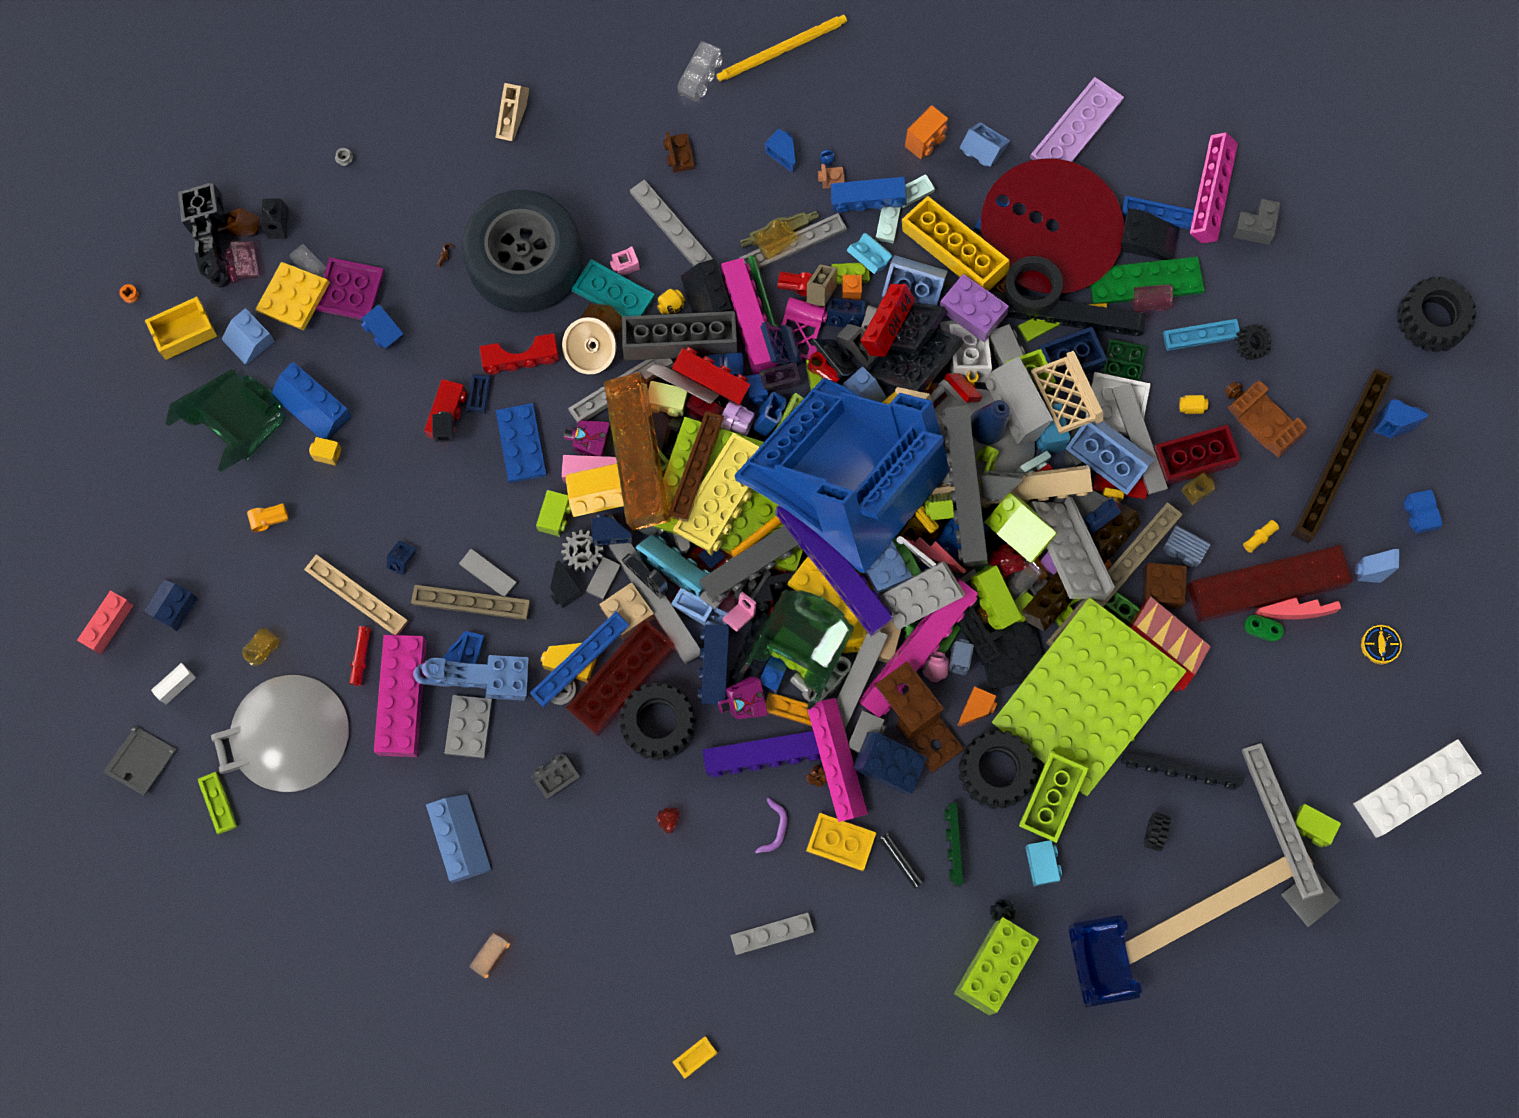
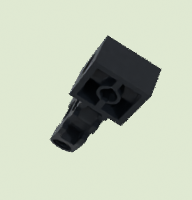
(201, 214)

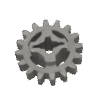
(578, 557)

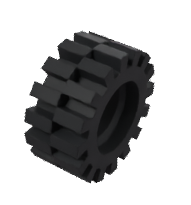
(1261, 342)
(1157, 831)

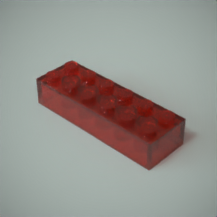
(623, 672)

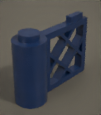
(781, 344)

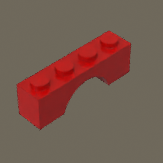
(541, 352)

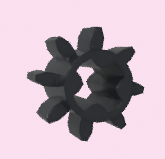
(1002, 908)

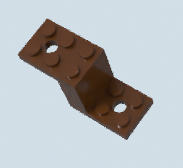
(919, 716)

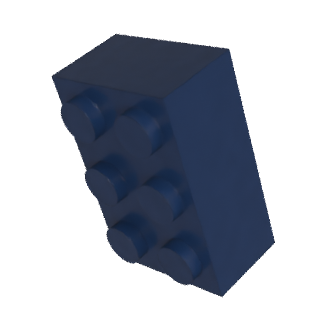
(1085, 346)
(889, 763)

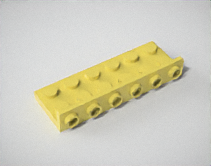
(718, 497)

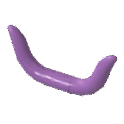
(781, 829)

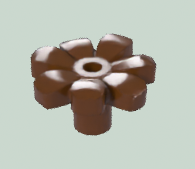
(817, 776)

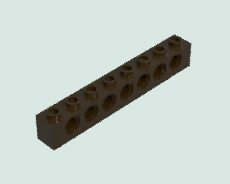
(1053, 596)

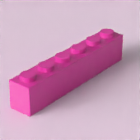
(837, 760)

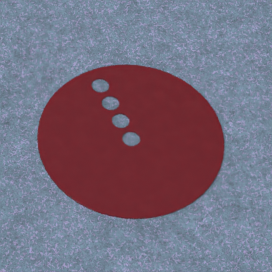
(1075, 198)

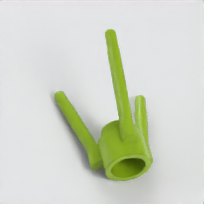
(989, 456)

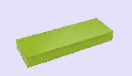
(217, 803)

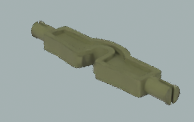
(796, 222)

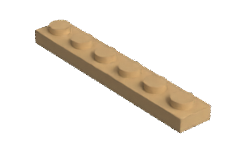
(356, 595)

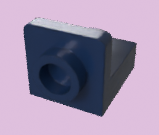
(399, 557)

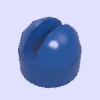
(827, 160)

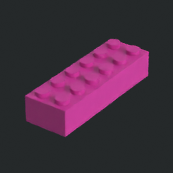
(747, 312)
(399, 696)

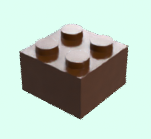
(1164, 584)

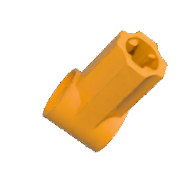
(262, 518)

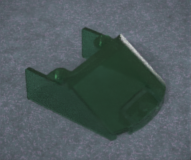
(235, 410)
(805, 632)

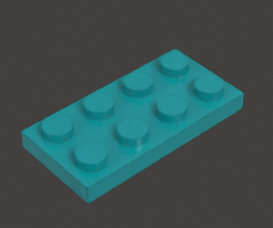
(608, 288)

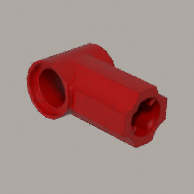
(794, 282)
(824, 370)

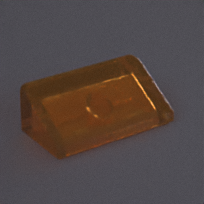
(489, 955)

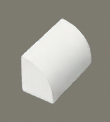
(173, 683)

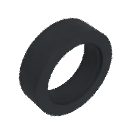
(1039, 264)

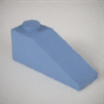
(1377, 566)

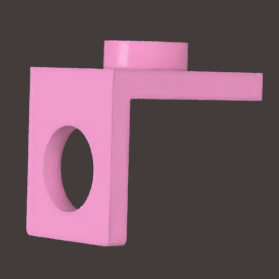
(740, 613)

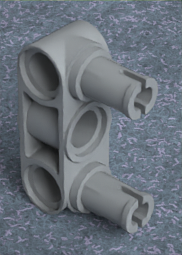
(834, 682)

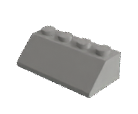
(1028, 412)

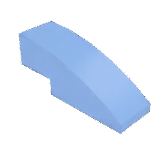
(697, 609)

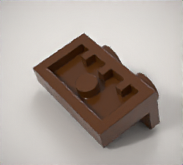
(679, 152)

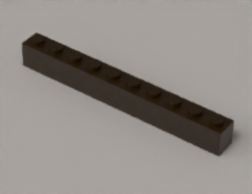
(1341, 456)

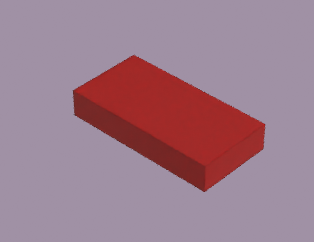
(963, 387)

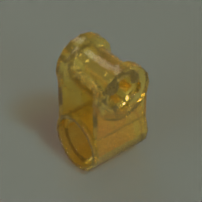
(262, 645)

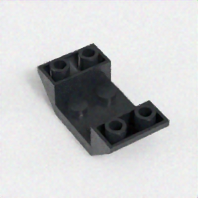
(772, 584)

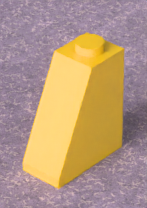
(557, 654)

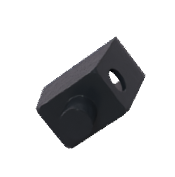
(274, 213)

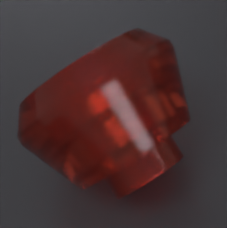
(668, 819)

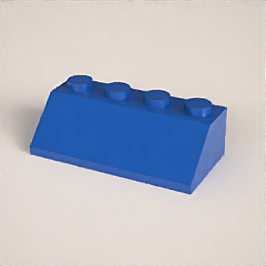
(310, 402)

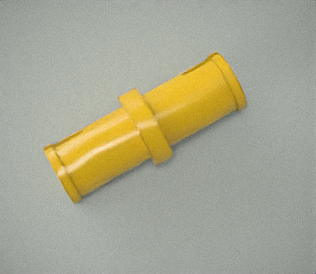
(1261, 536)

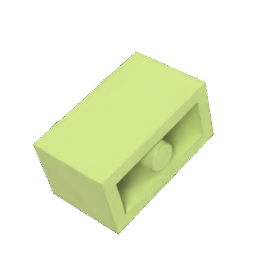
(667, 398)

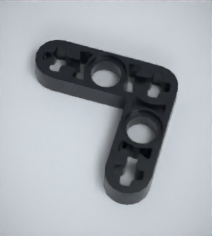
(652, 580)

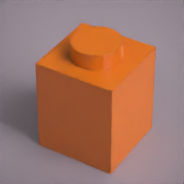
(852, 287)

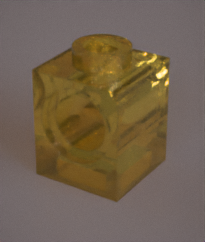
(1195, 495)

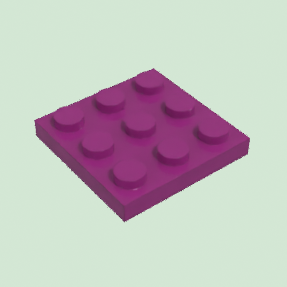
(351, 288)

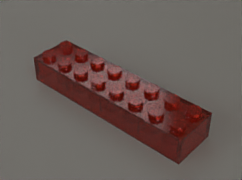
(1269, 583)

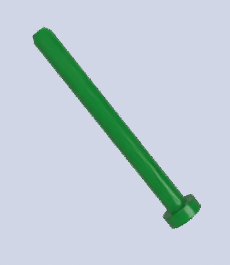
(761, 290)

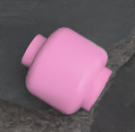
(936, 667)

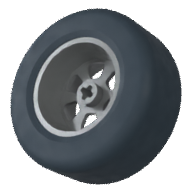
(510, 215)

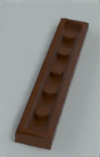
(696, 466)

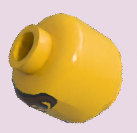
(671, 302)

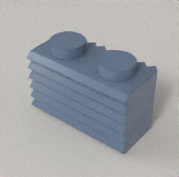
(1186, 547)
(960, 657)

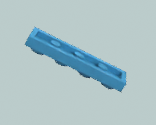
(1201, 334)

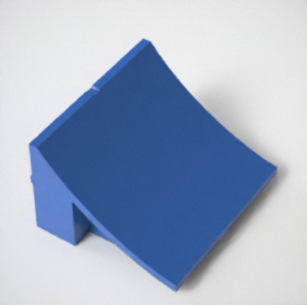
(851, 467)

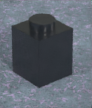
(443, 427)

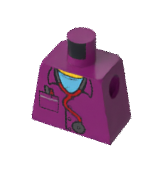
(589, 437)
(744, 699)

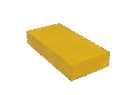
(695, 1057)

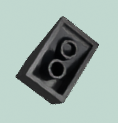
(1148, 235)

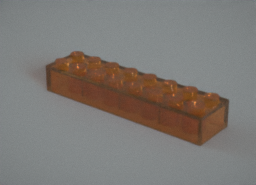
(636, 451)

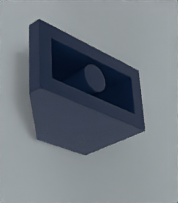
(609, 532)

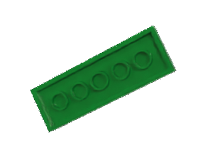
(1120, 280)

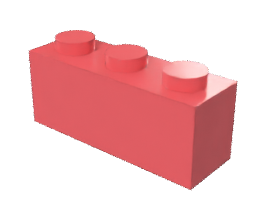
(105, 622)

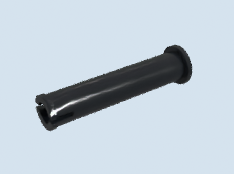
(900, 860)

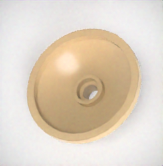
(578, 345)

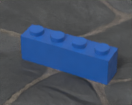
(868, 194)

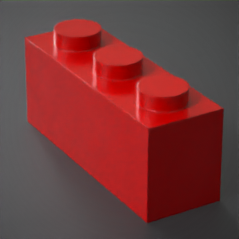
(448, 399)

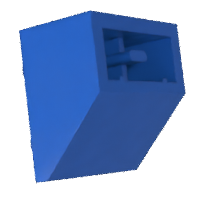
(1398, 419)

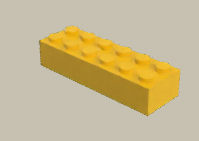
(955, 244)

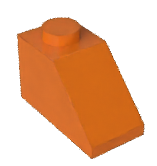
(977, 706)

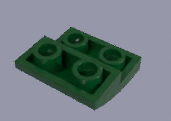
(1124, 359)

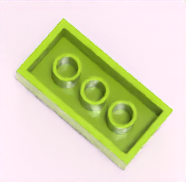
(1053, 796)

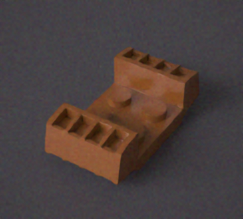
(1266, 420)

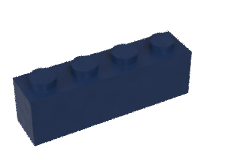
(714, 664)

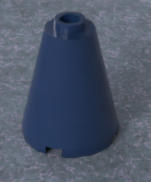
(990, 422)

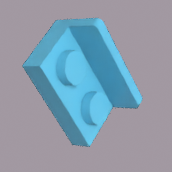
(870, 253)

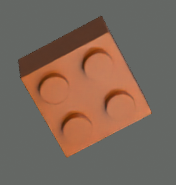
(926, 132)

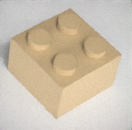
(630, 606)

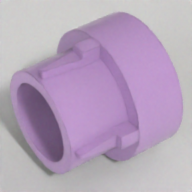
(737, 419)

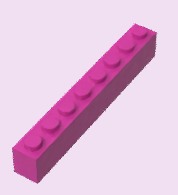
(919, 646)

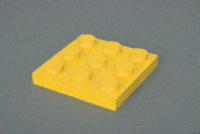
(292, 296)

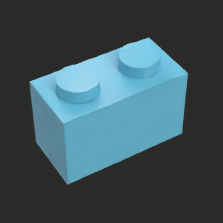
(1043, 863)

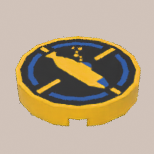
(1381, 644)

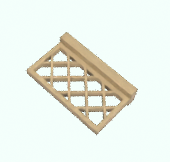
(1083, 390)

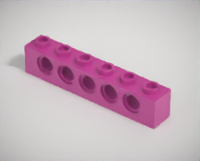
(1214, 188)

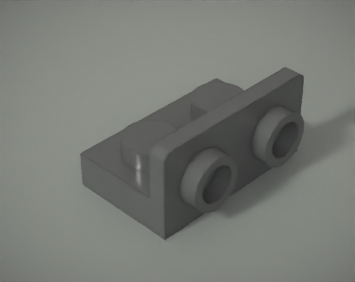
(554, 775)

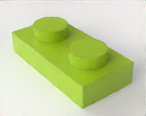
(852, 269)

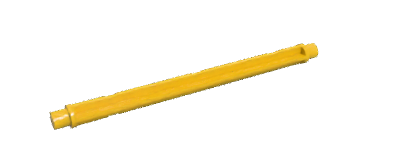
(780, 48)

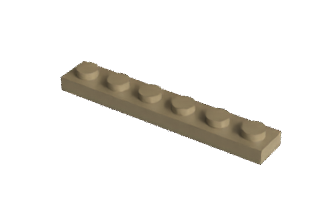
(470, 602)

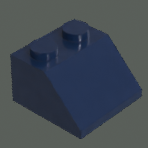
(170, 604)

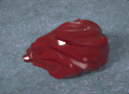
(1006, 560)

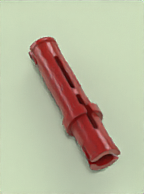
(358, 664)

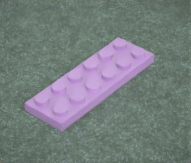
(1079, 123)

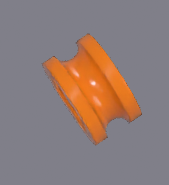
(125, 290)

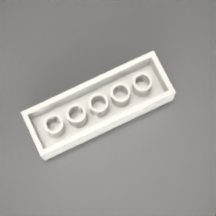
(1417, 788)

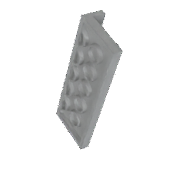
(1074, 551)

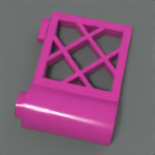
(808, 315)

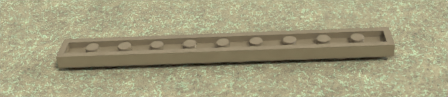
(1132, 557)

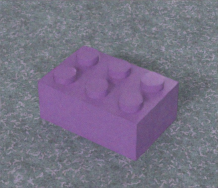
(974, 308)

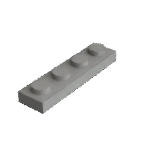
(772, 933)

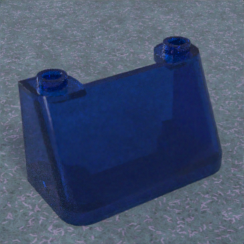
(1103, 961)

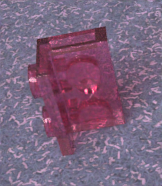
(241, 261)
(1152, 298)

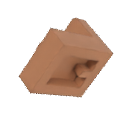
(830, 175)

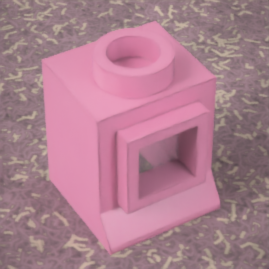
(625, 262)

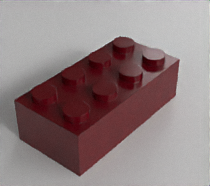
(1197, 454)

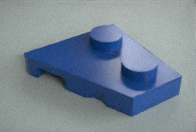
(466, 649)

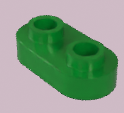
(1264, 628)

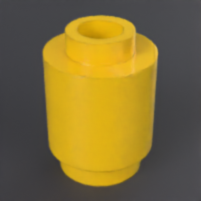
(1193, 404)

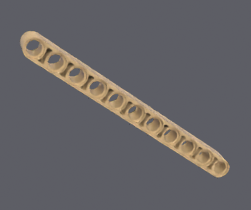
(1208, 909)

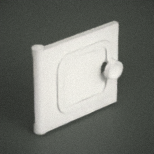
(919, 556)

